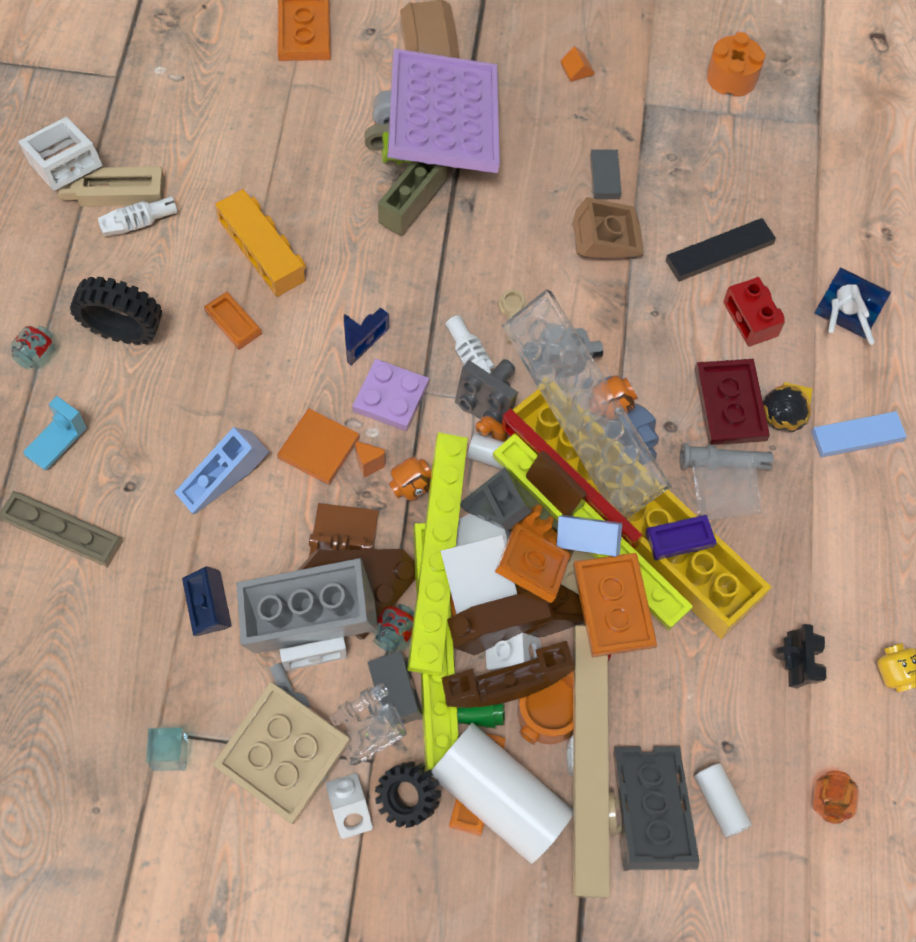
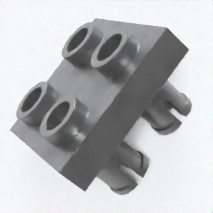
(486, 392)

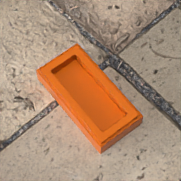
(232, 320)

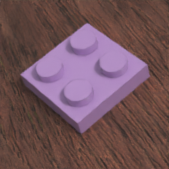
(390, 394)

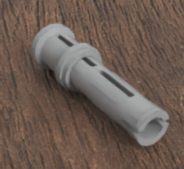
(691, 453)

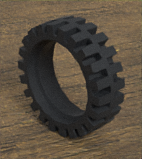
(96, 294)

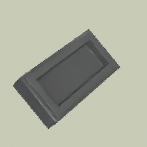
(605, 174)

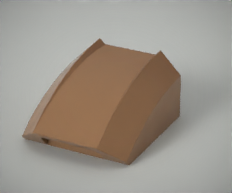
(429, 28)
(607, 230)

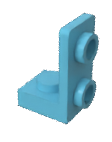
(57, 436)

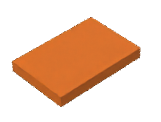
(303, 30)
(614, 605)

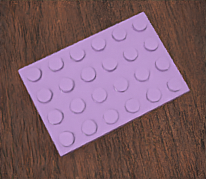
(444, 111)

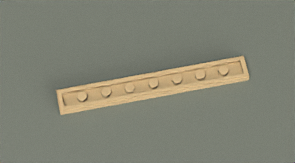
(590, 771)

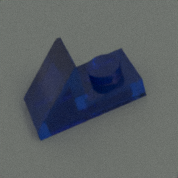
(361, 337)

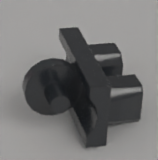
(799, 656)

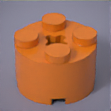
(735, 65)

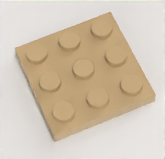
(282, 752)

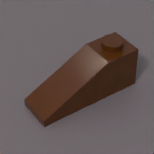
(497, 620)

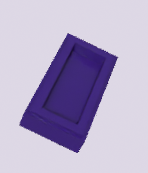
(680, 537)

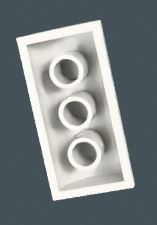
(502, 793)

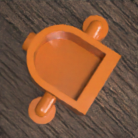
(548, 713)

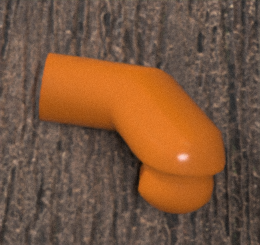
(490, 425)

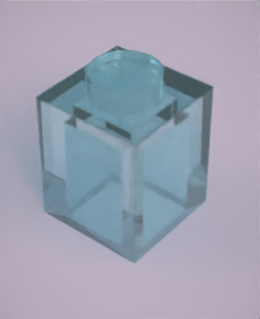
(167, 749)

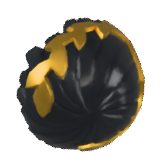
(787, 408)

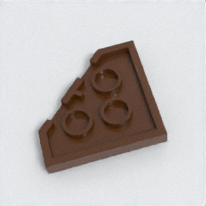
(387, 571)

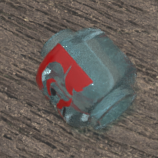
(32, 347)
(394, 628)

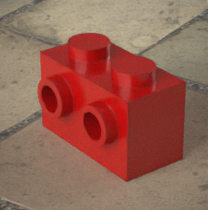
(754, 311)

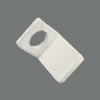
(511, 651)
(345, 799)

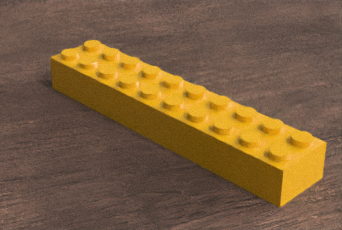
(711, 579)

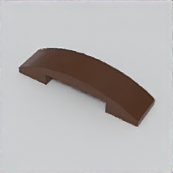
(509, 683)

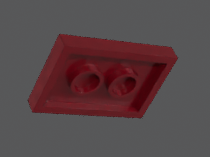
(731, 401)

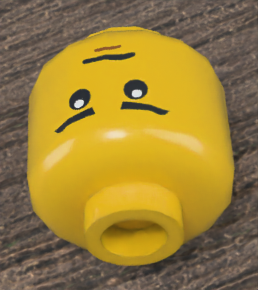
(898, 667)

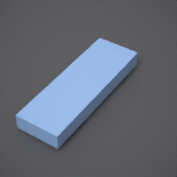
(858, 434)

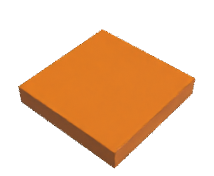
(318, 446)
(533, 563)

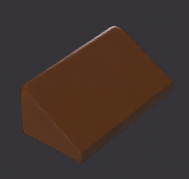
(556, 485)

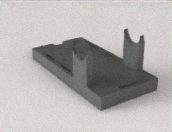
(654, 825)

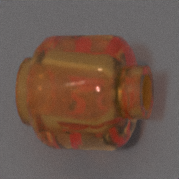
(835, 797)

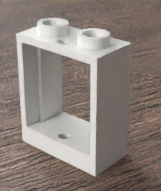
(56, 169)

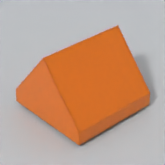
(576, 65)
(369, 458)

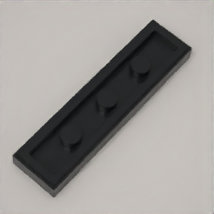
(720, 249)

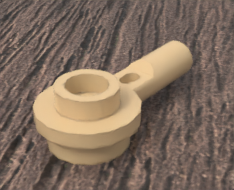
(511, 303)

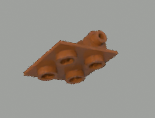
(343, 528)

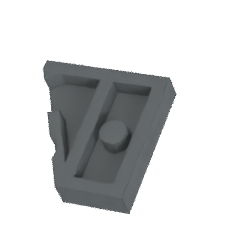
(498, 501)

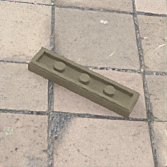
(60, 529)

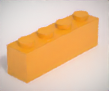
(260, 242)

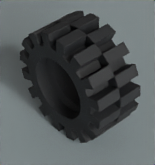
(395, 807)

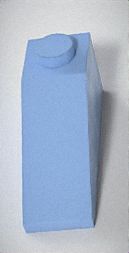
(223, 468)

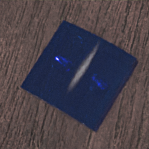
(872, 295)

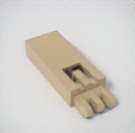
(125, 186)

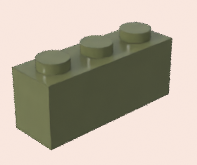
(410, 195)

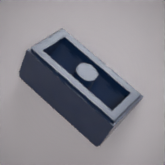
(206, 601)

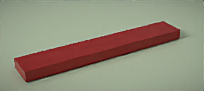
(514, 424)

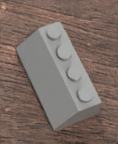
(305, 606)

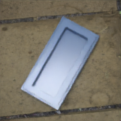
(589, 535)

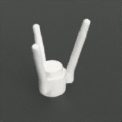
(850, 302)

